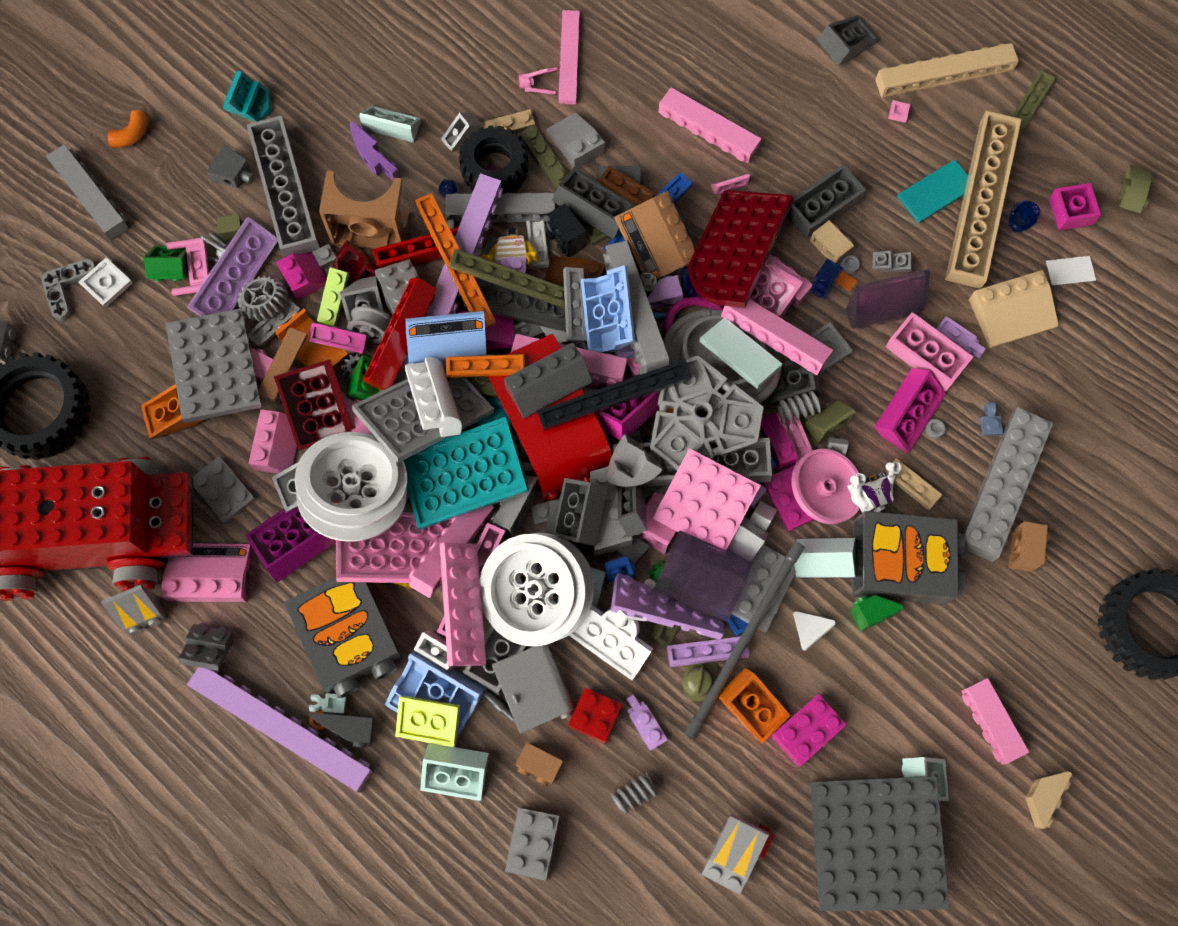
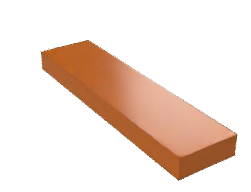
(484, 365)

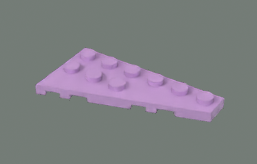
(660, 608)

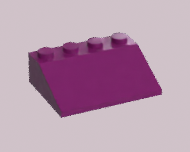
(286, 543)

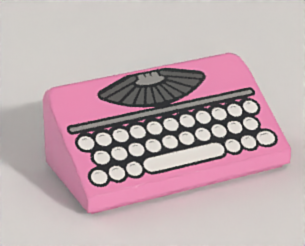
(730, 183)

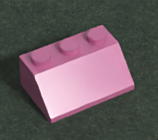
(273, 443)

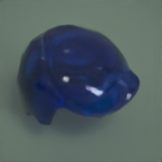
(1023, 216)

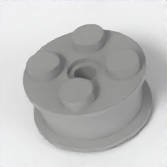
(369, 322)

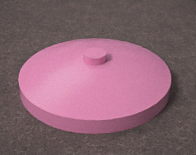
(821, 486)

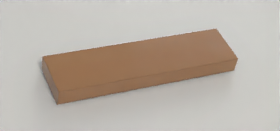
(282, 362)

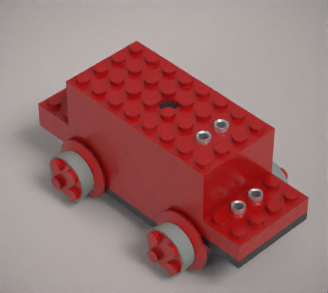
(92, 519)

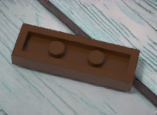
(625, 186)

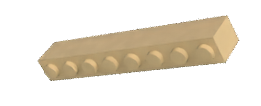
(946, 70)

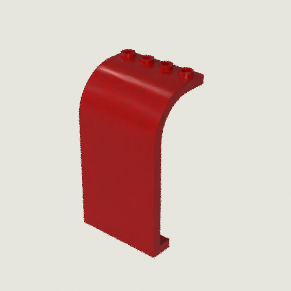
(562, 451)

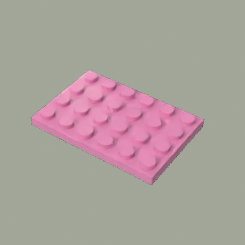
(389, 555)

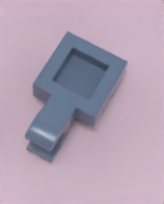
(991, 424)

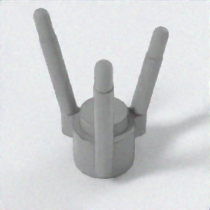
(221, 249)

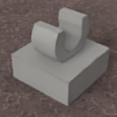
(838, 445)

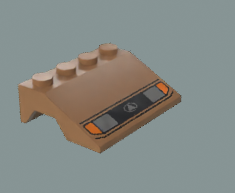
(656, 236)

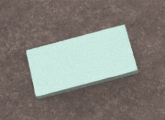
(740, 352)

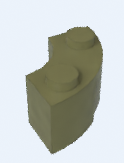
(1135, 188)

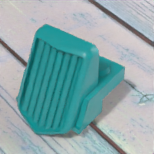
(248, 98)

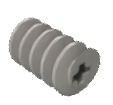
(798, 405)
(634, 794)

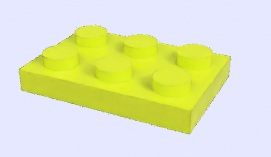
(427, 720)

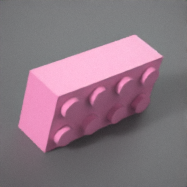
(929, 349)

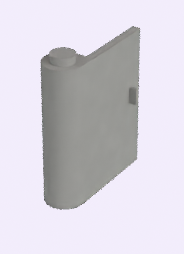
(533, 687)

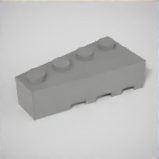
(611, 533)

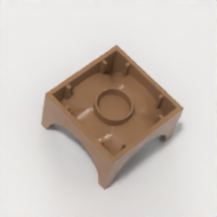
(363, 223)

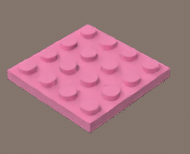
(706, 500)

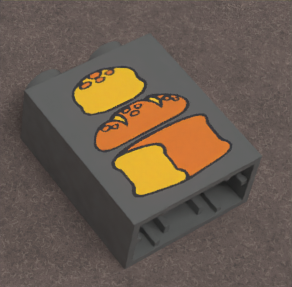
(908, 558)
(343, 635)

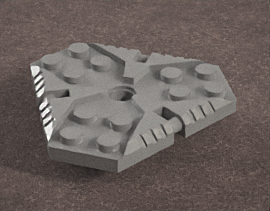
(730, 423)

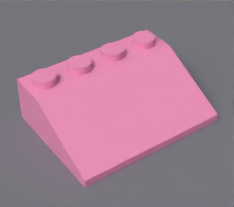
(775, 289)

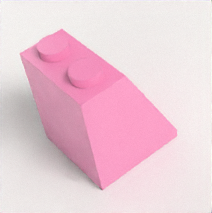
(657, 534)

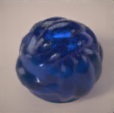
(447, 187)

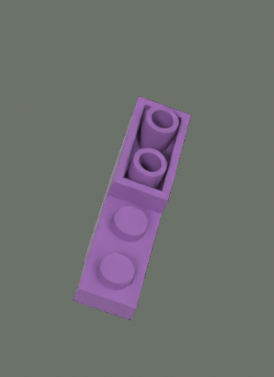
(369, 152)

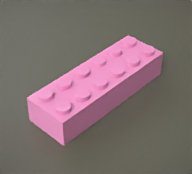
(602, 367)

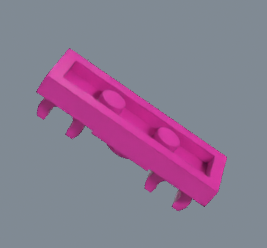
(338, 338)

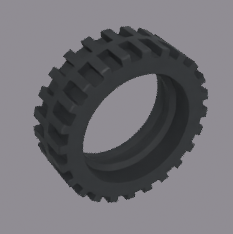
(68, 421)
(1116, 628)

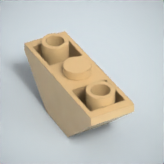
(1045, 797)

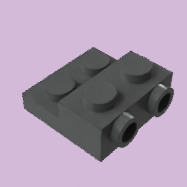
(206, 646)

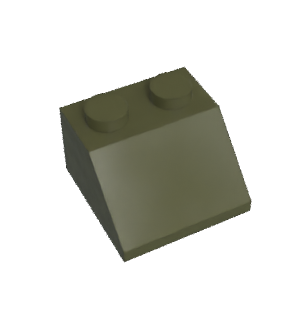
(829, 421)

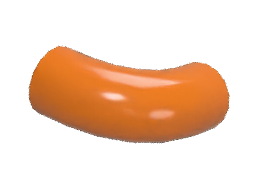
(130, 134)

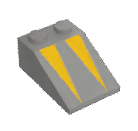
(135, 609)
(735, 853)

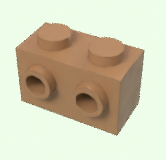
(539, 764)

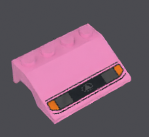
(209, 575)

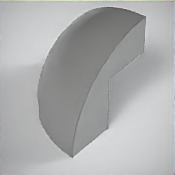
(631, 464)

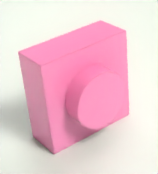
(899, 111)

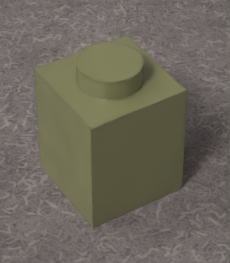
(228, 226)

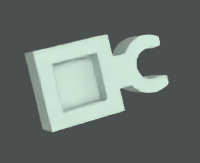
(329, 704)

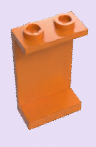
(312, 352)

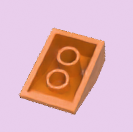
(163, 414)
(753, 705)

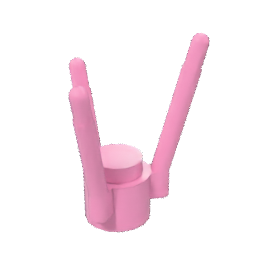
(526, 81)

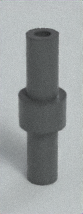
(499, 705)

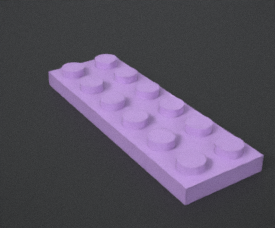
(233, 269)

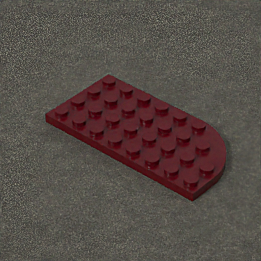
(737, 245)

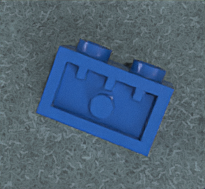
(620, 566)

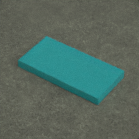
(935, 191)

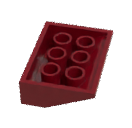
(313, 403)

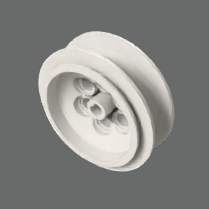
(359, 458)
(503, 588)

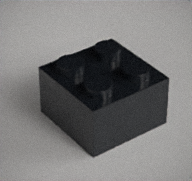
(566, 231)

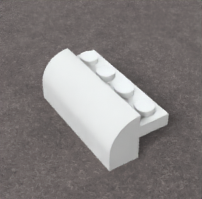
(433, 397)

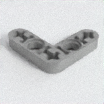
(58, 286)

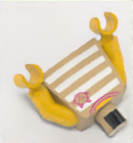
(512, 246)

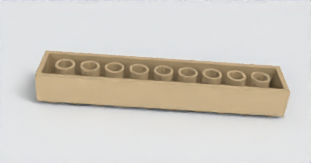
(983, 200)

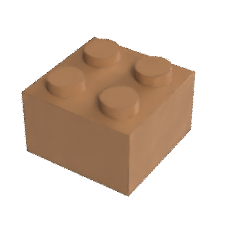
(1028, 546)

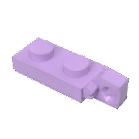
(961, 337)
(645, 723)

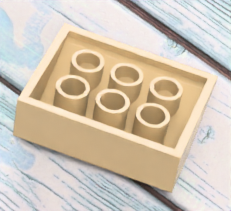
(1014, 309)

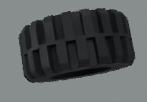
(494, 141)

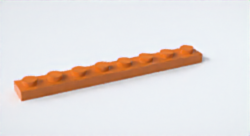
(446, 244)

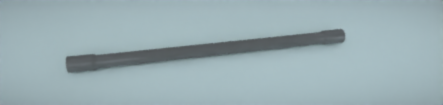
(698, 720)

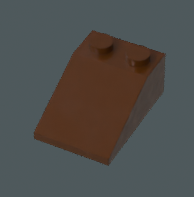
(555, 270)

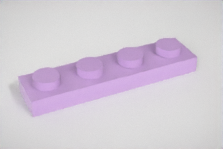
(702, 651)

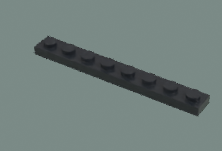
(614, 395)

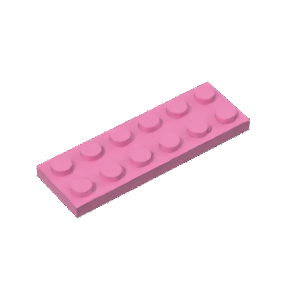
(462, 604)

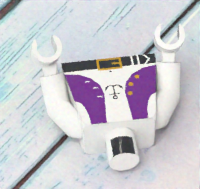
(874, 491)

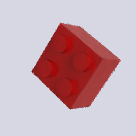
(594, 715)

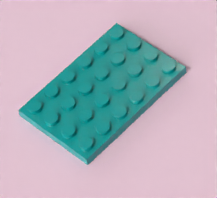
(464, 473)

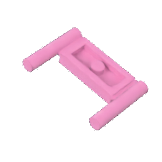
(197, 264)

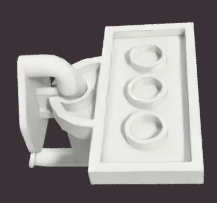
(615, 639)

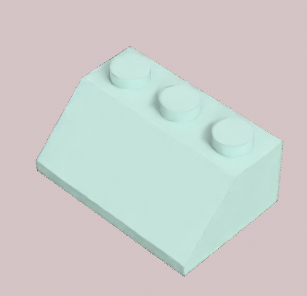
(454, 771)

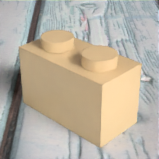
(832, 242)

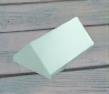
(390, 123)
(827, 558)

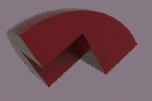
(354, 261)

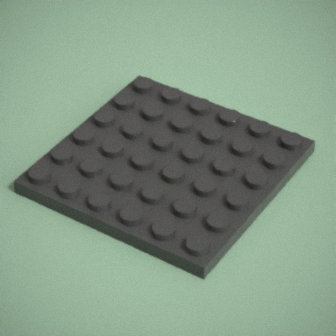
(879, 845)

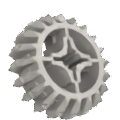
(262, 297)

